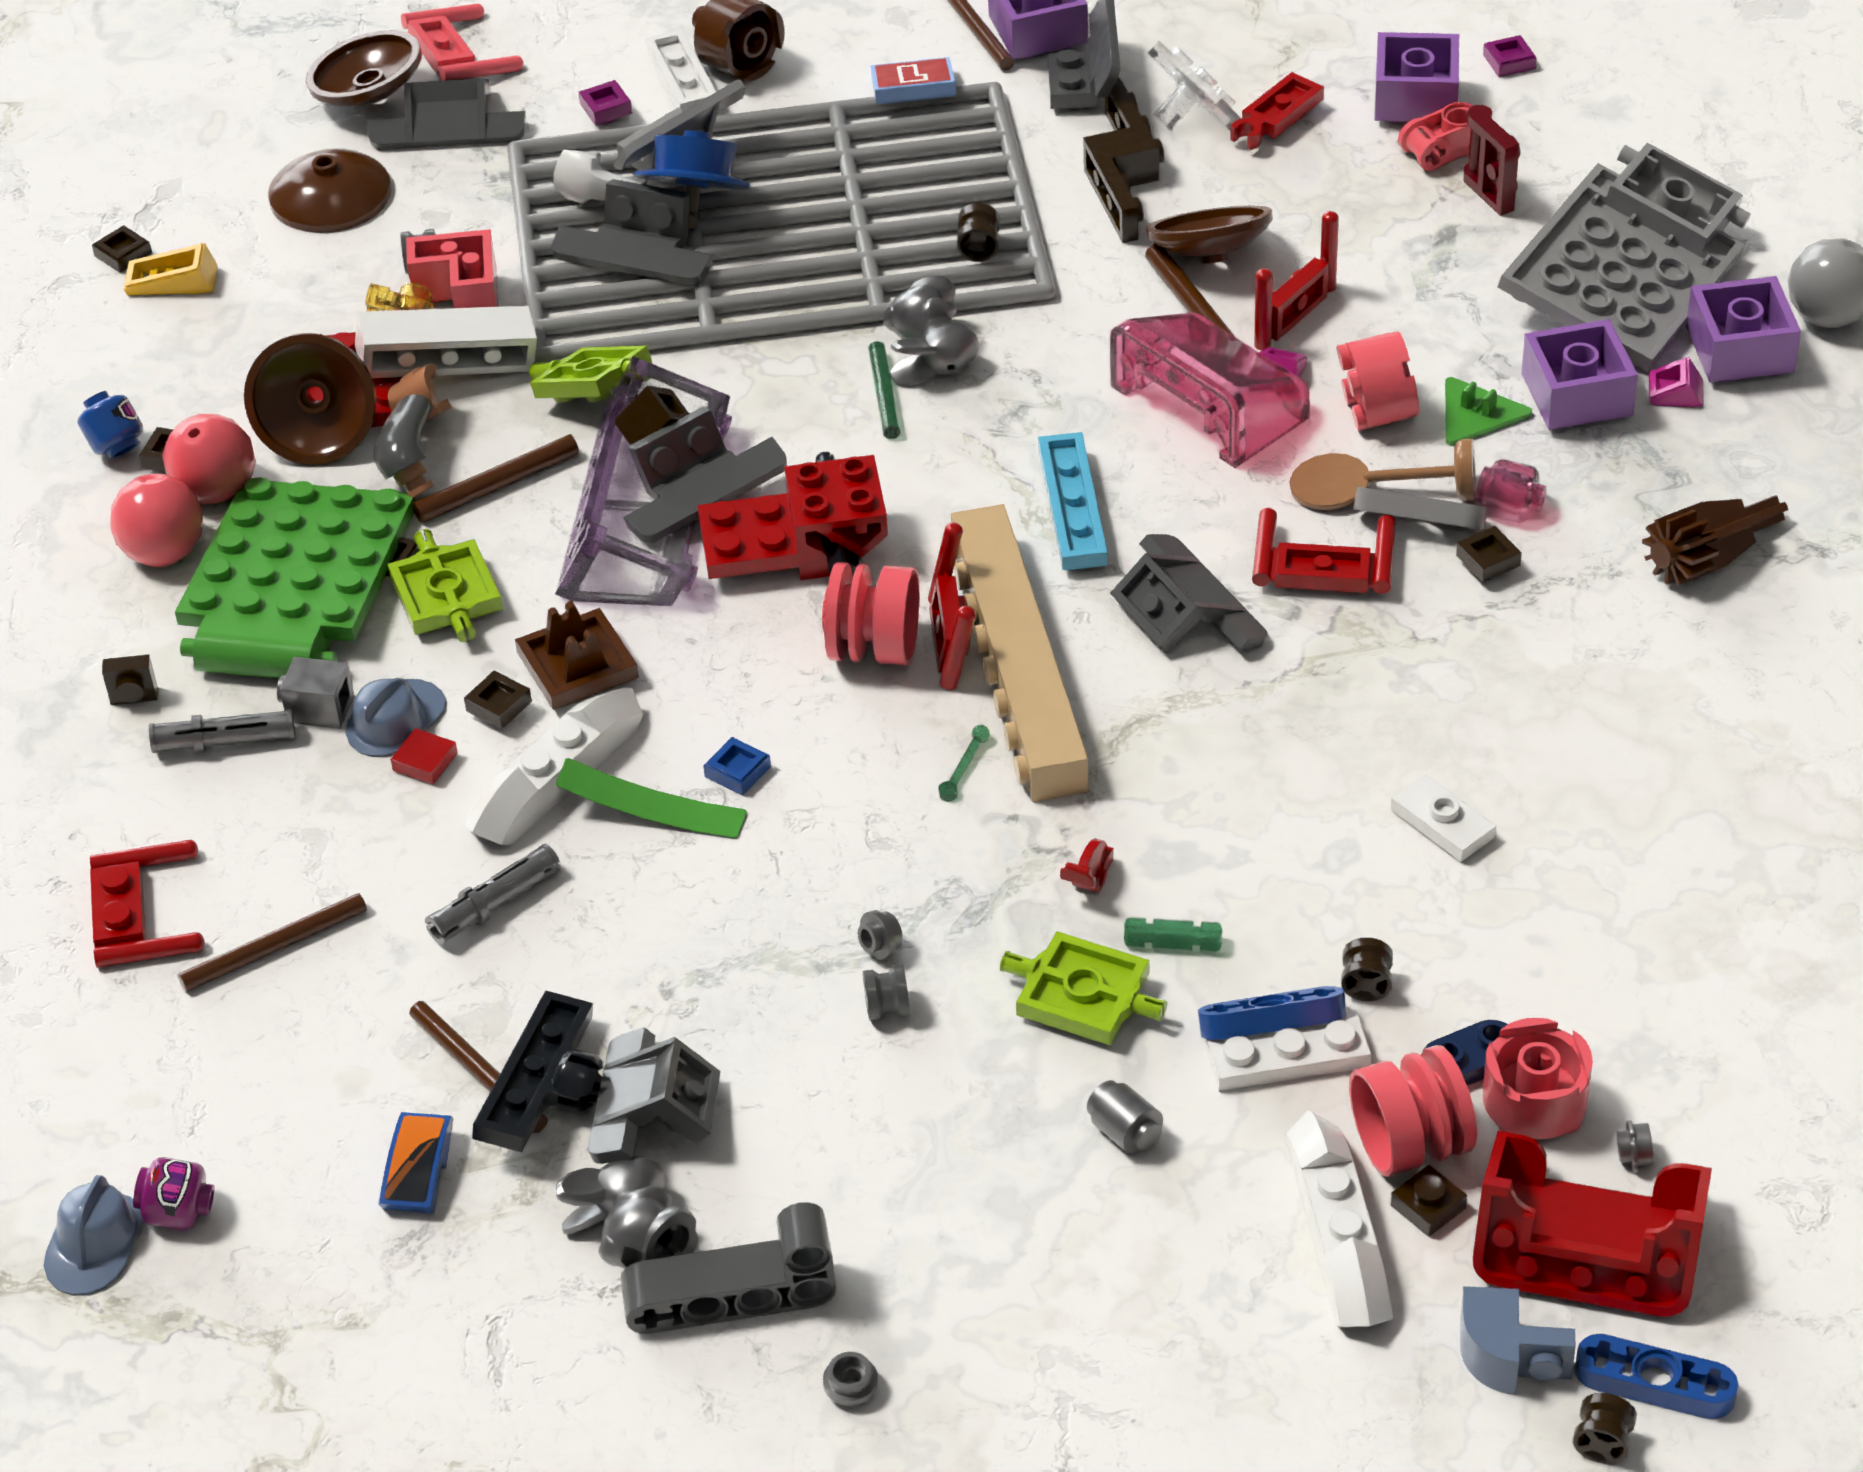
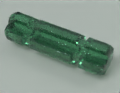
(1173, 934)

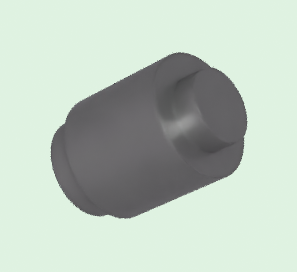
(1125, 1116)

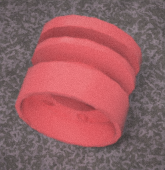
(866, 613)
(1412, 1110)

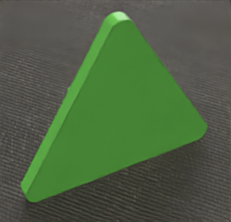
(1476, 412)

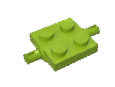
(585, 373)
(444, 586)
(1082, 987)

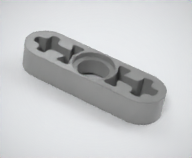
(1420, 508)

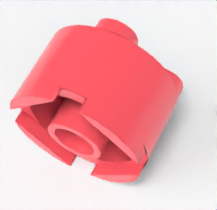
(1378, 380)
(1537, 1079)

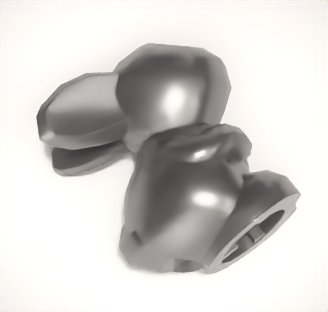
(927, 332)
(636, 1211)

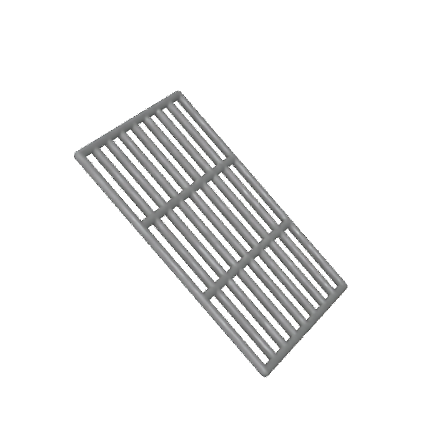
(855, 207)

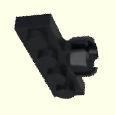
(542, 1074)

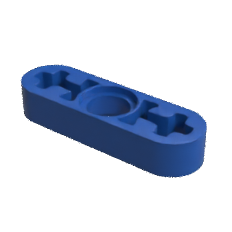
(1272, 1012)
(1676, 1364)

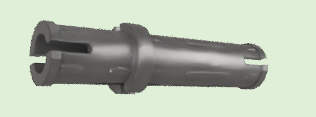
(201, 732)
(477, 904)

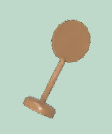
(1332, 478)

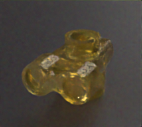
(410, 297)

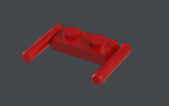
(1305, 290)
(1323, 565)
(949, 615)
(119, 905)

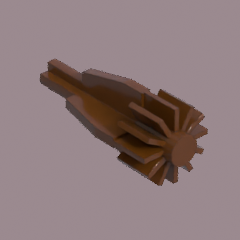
(1707, 536)

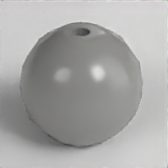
(1828, 283)

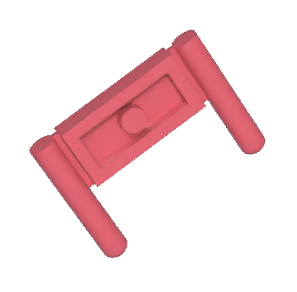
(445, 47)

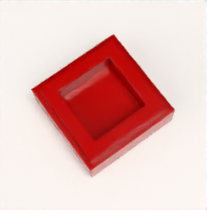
(424, 756)

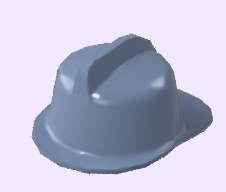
(389, 712)
(91, 1238)

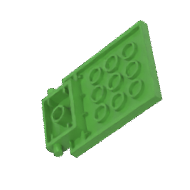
(289, 574)

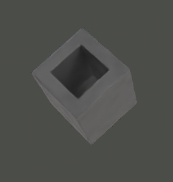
(316, 691)

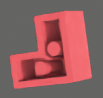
(455, 267)

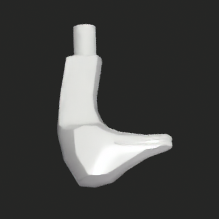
(582, 178)

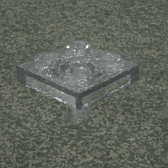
(1193, 88)

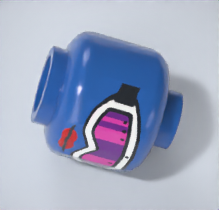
(110, 424)

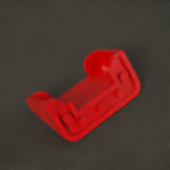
(1589, 1239)

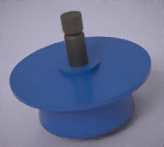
(694, 164)

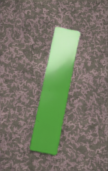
(648, 802)

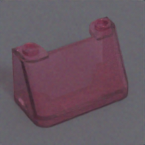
(1232, 384)

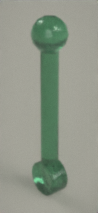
(948, 789)

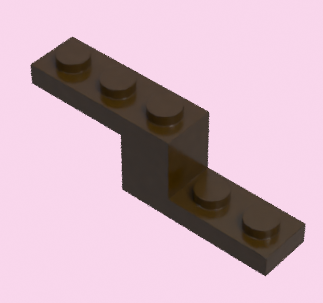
(1122, 160)

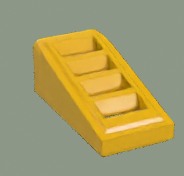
(173, 272)

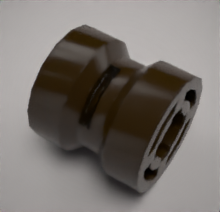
(978, 232)

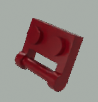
(1491, 161)

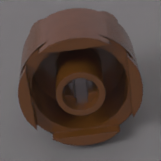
(738, 36)

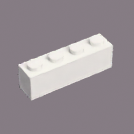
(451, 338)

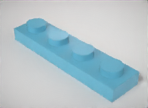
(1072, 501)

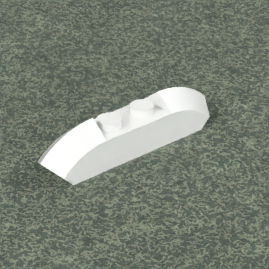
(528, 784)
(1339, 1223)

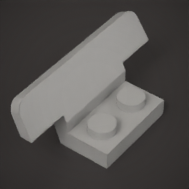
(640, 147)

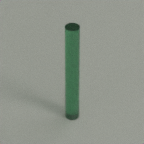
(884, 390)

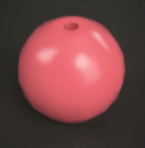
(210, 457)
(156, 520)

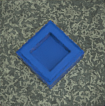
(737, 766)

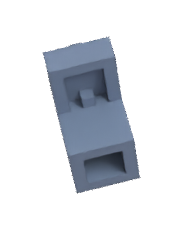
(1501, 1350)

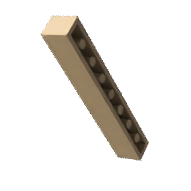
(1019, 657)

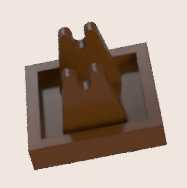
(575, 656)

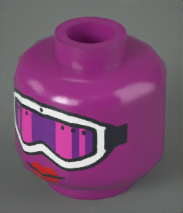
(173, 1193)

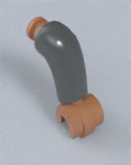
(398, 444)

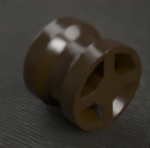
(1367, 969)
(1604, 1428)

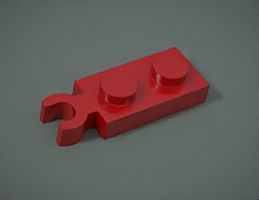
(1277, 109)

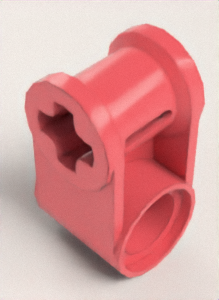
(1443, 136)

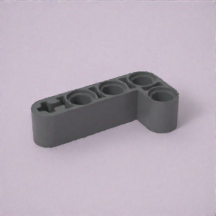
(735, 1280)

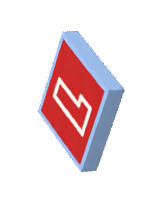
(913, 80)

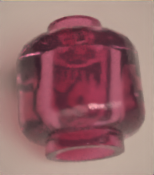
(1510, 490)

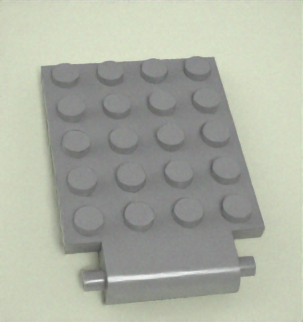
(1631, 250)

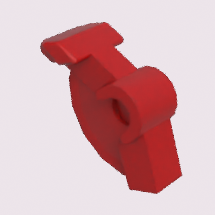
(1092, 867)

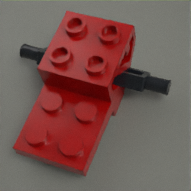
(826, 517)

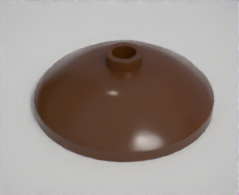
(364, 68)
(329, 190)
(1210, 231)
(287, 415)

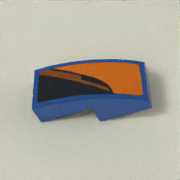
(415, 1162)

